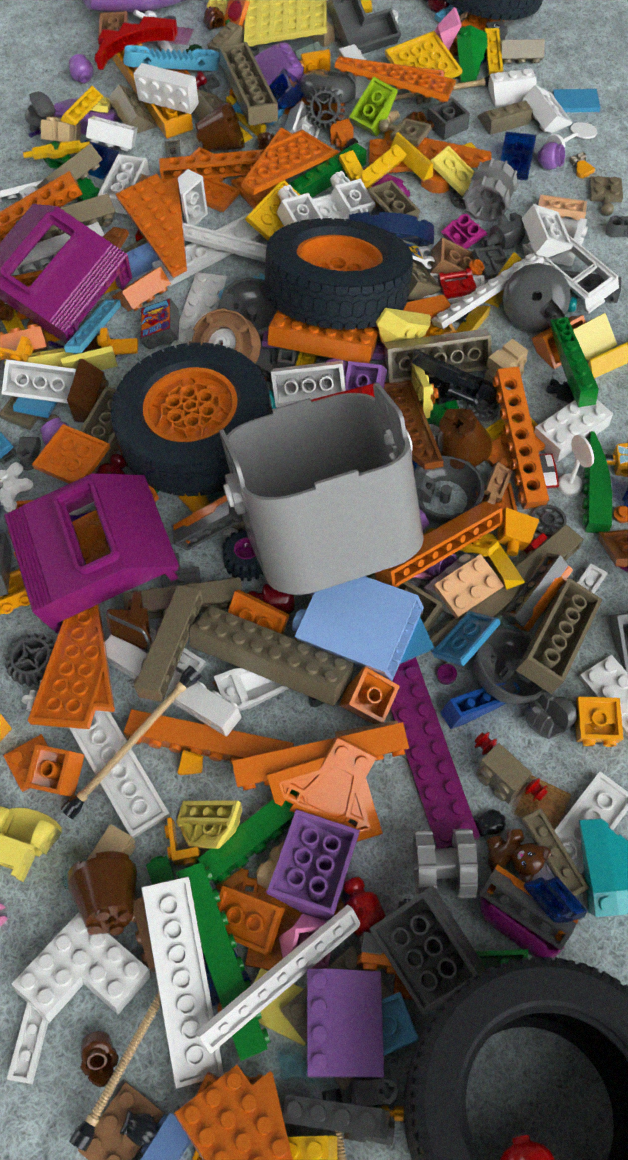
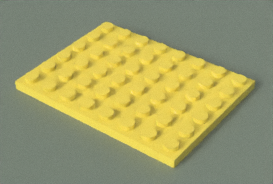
(284, 20)

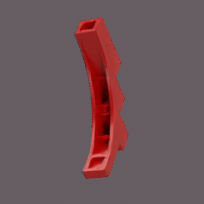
(147, 30)

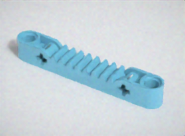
(196, 60)

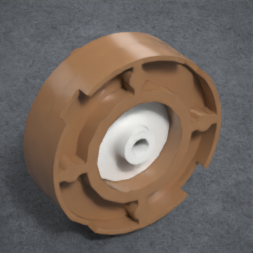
(229, 330)

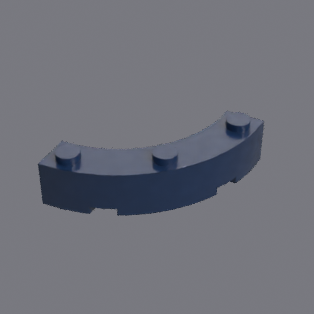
(402, 225)

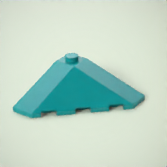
(604, 868)

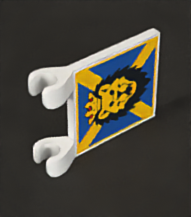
(418, 255)

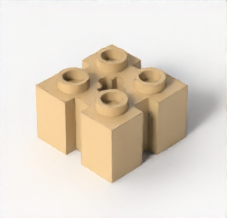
(56, 130)
(510, 356)

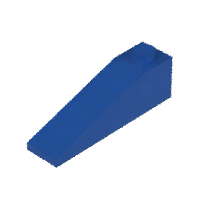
(471, 706)

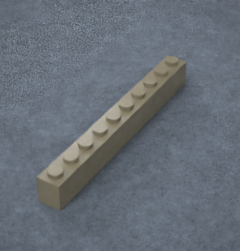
(562, 542)

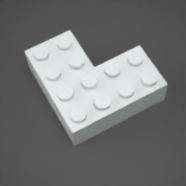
(80, 960)

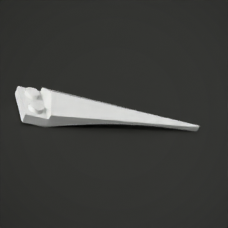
(246, 688)

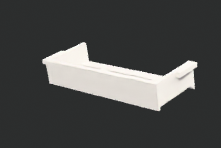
(596, 296)

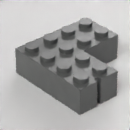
(363, 30)

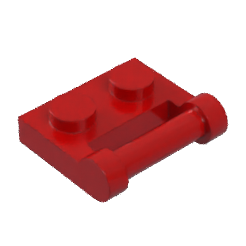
(457, 287)

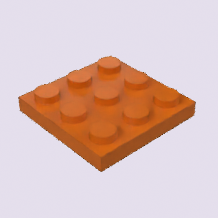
(71, 455)

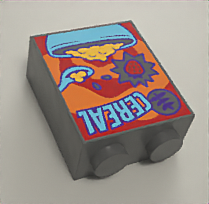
(159, 323)

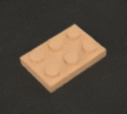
(566, 207)
(468, 586)

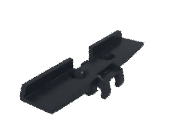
(454, 376)

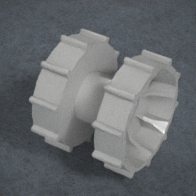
(491, 190)
(446, 863)

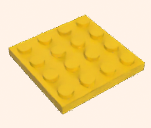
(425, 52)
(264, 215)

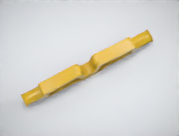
(48, 151)

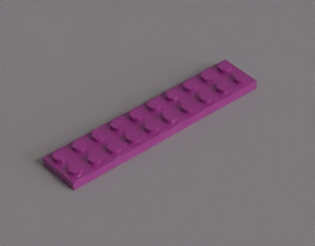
(430, 757)

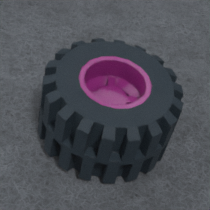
(240, 557)

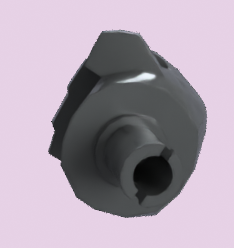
(39, 110)
(506, 232)
(551, 715)

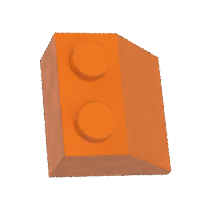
(369, 696)
(54, 770)

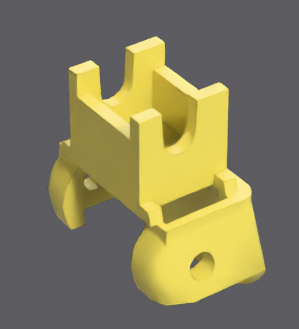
(24, 836)

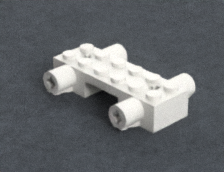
(346, 199)

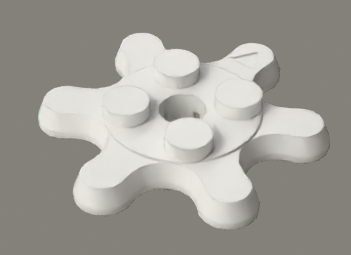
(12, 486)

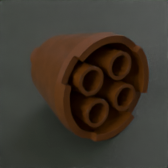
(220, 130)
(463, 438)
(104, 891)

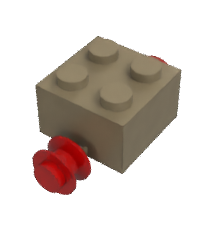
(505, 772)

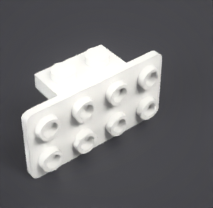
(576, 230)

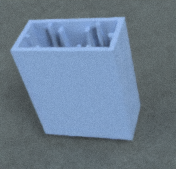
(361, 623)

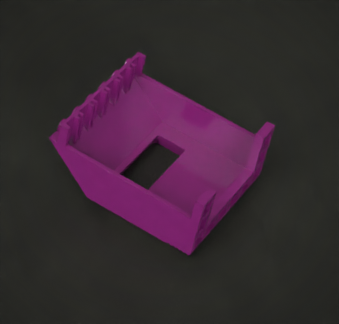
(72, 278)
(51, 556)

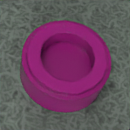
(446, 674)

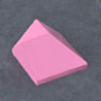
(448, 28)
(299, 933)

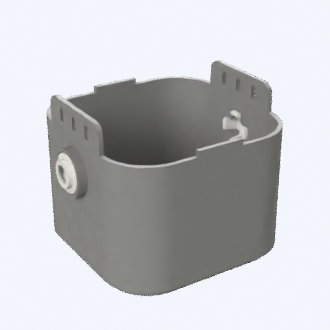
(325, 490)

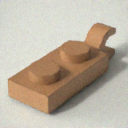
(497, 483)

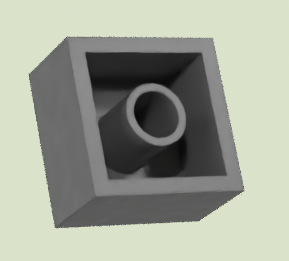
(449, 118)

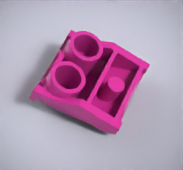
(463, 231)

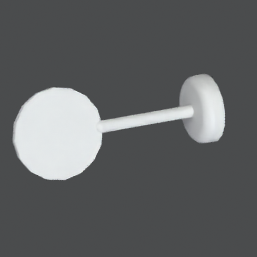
(578, 129)
(570, 483)

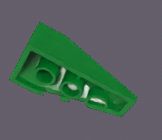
(471, 49)

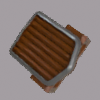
(131, 624)

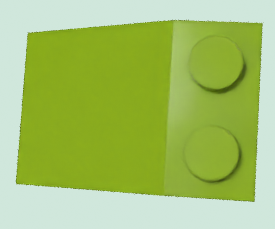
(373, 106)

